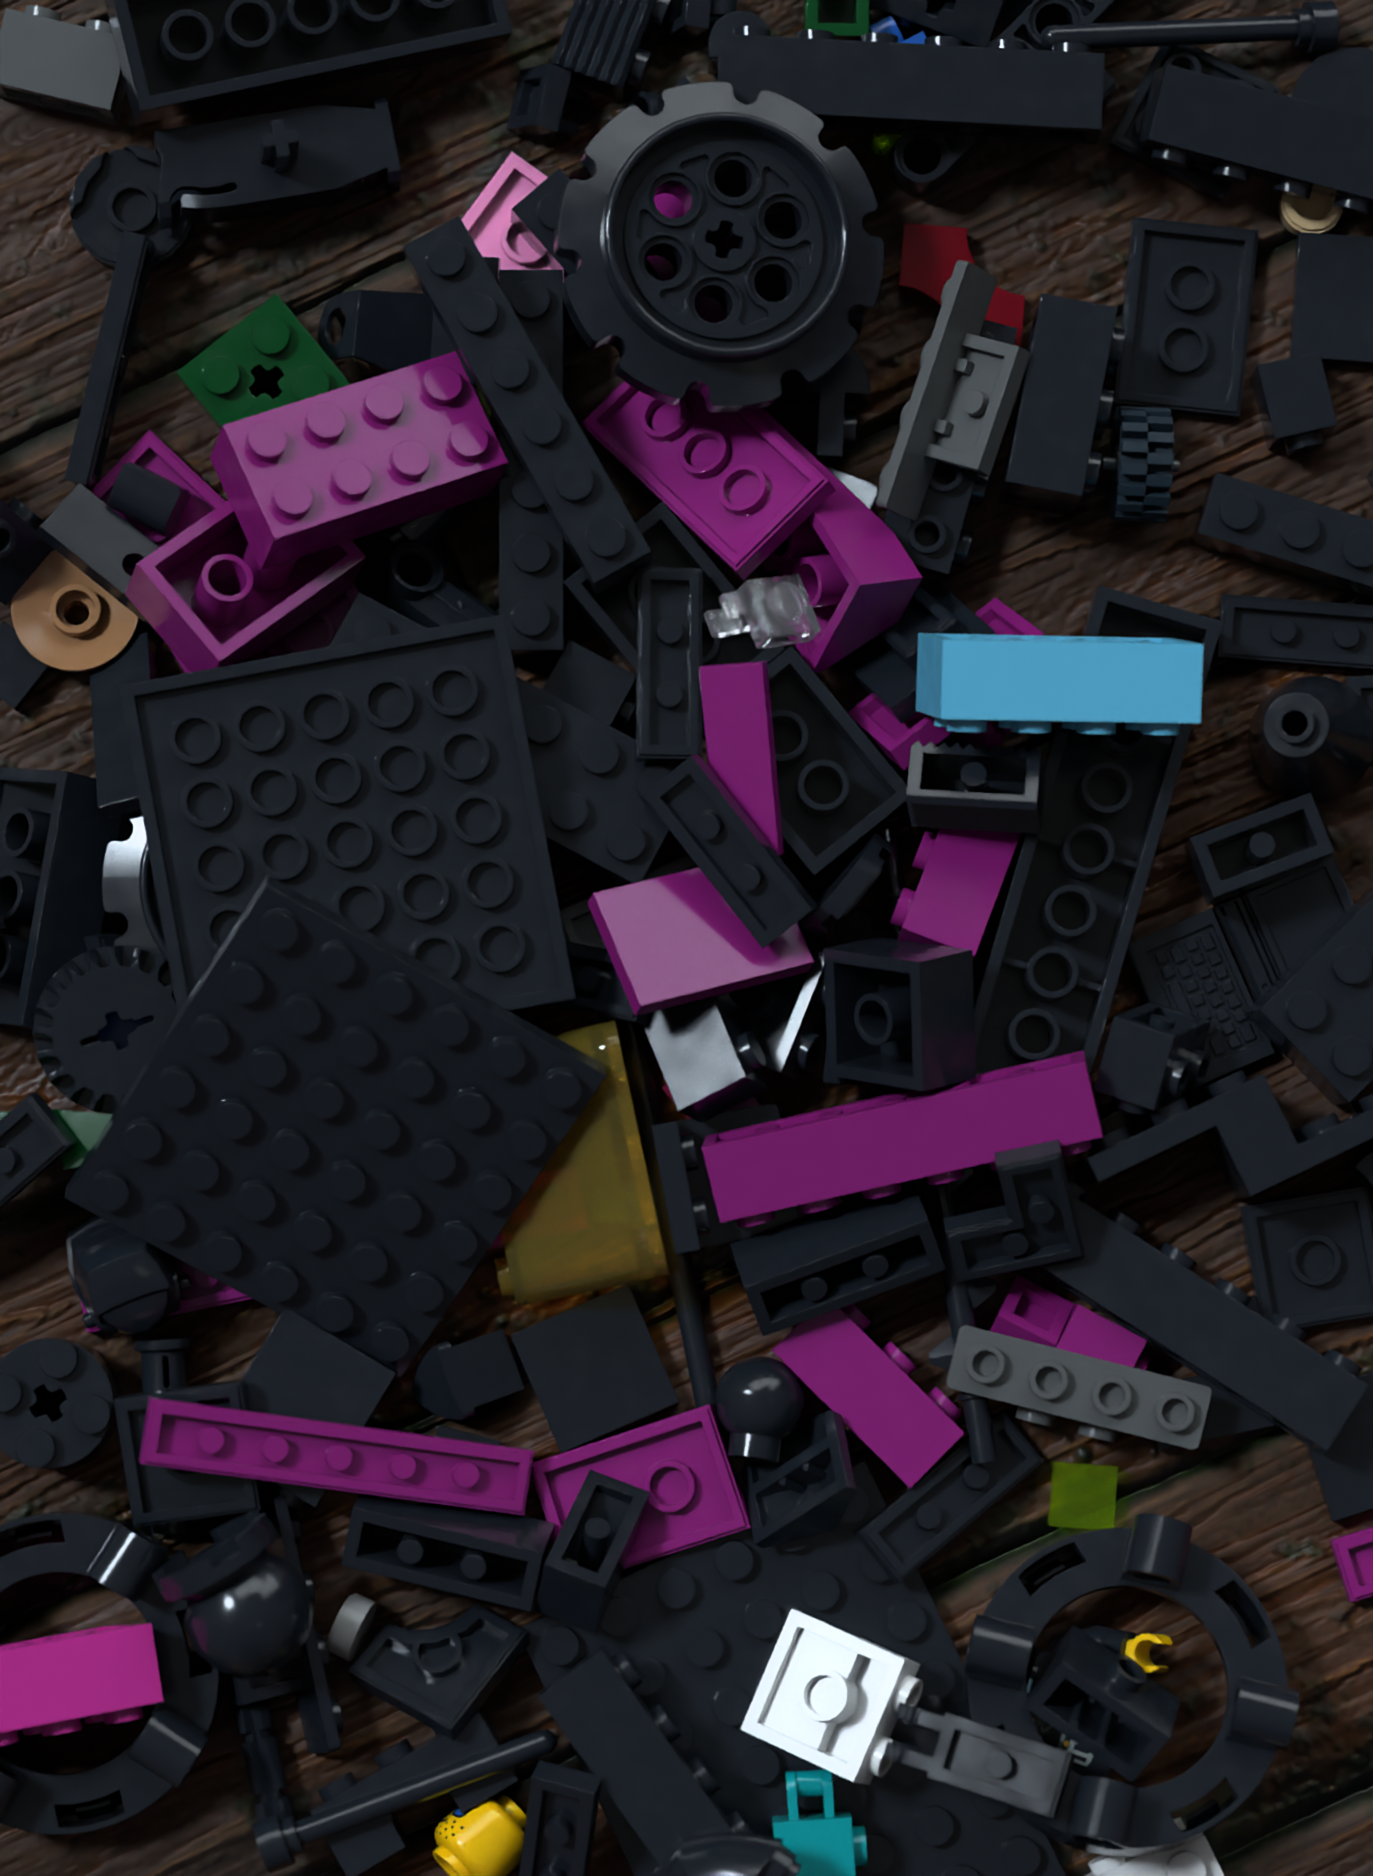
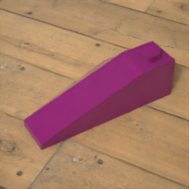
(849, 568)

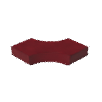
(929, 261)

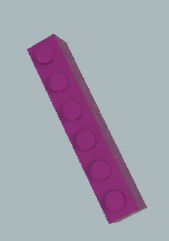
(899, 1139)

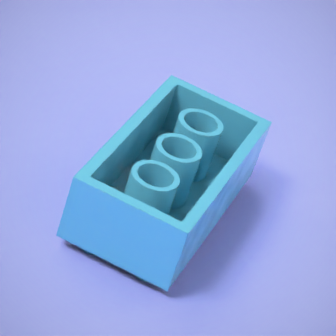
(1059, 678)

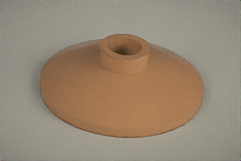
(41, 625)

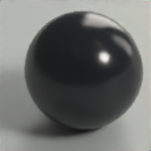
(759, 1406)

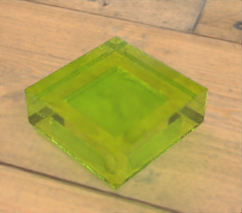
(1082, 1495)

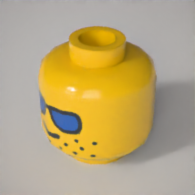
(481, 1840)

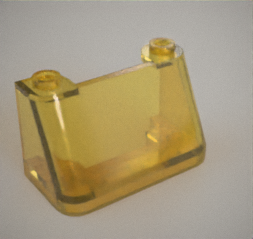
(592, 1205)

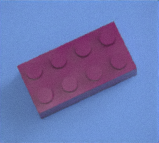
(358, 460)

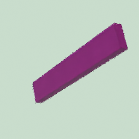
(335, 1456)

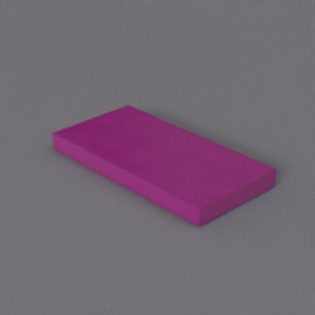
(714, 471)

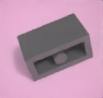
(61, 64)

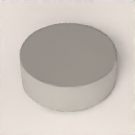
(351, 1626)

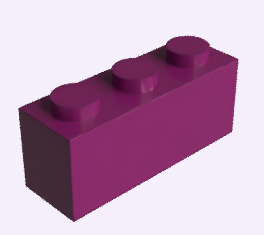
(956, 887)
(872, 1391)

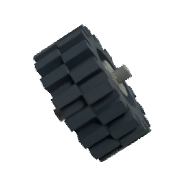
(1140, 464)

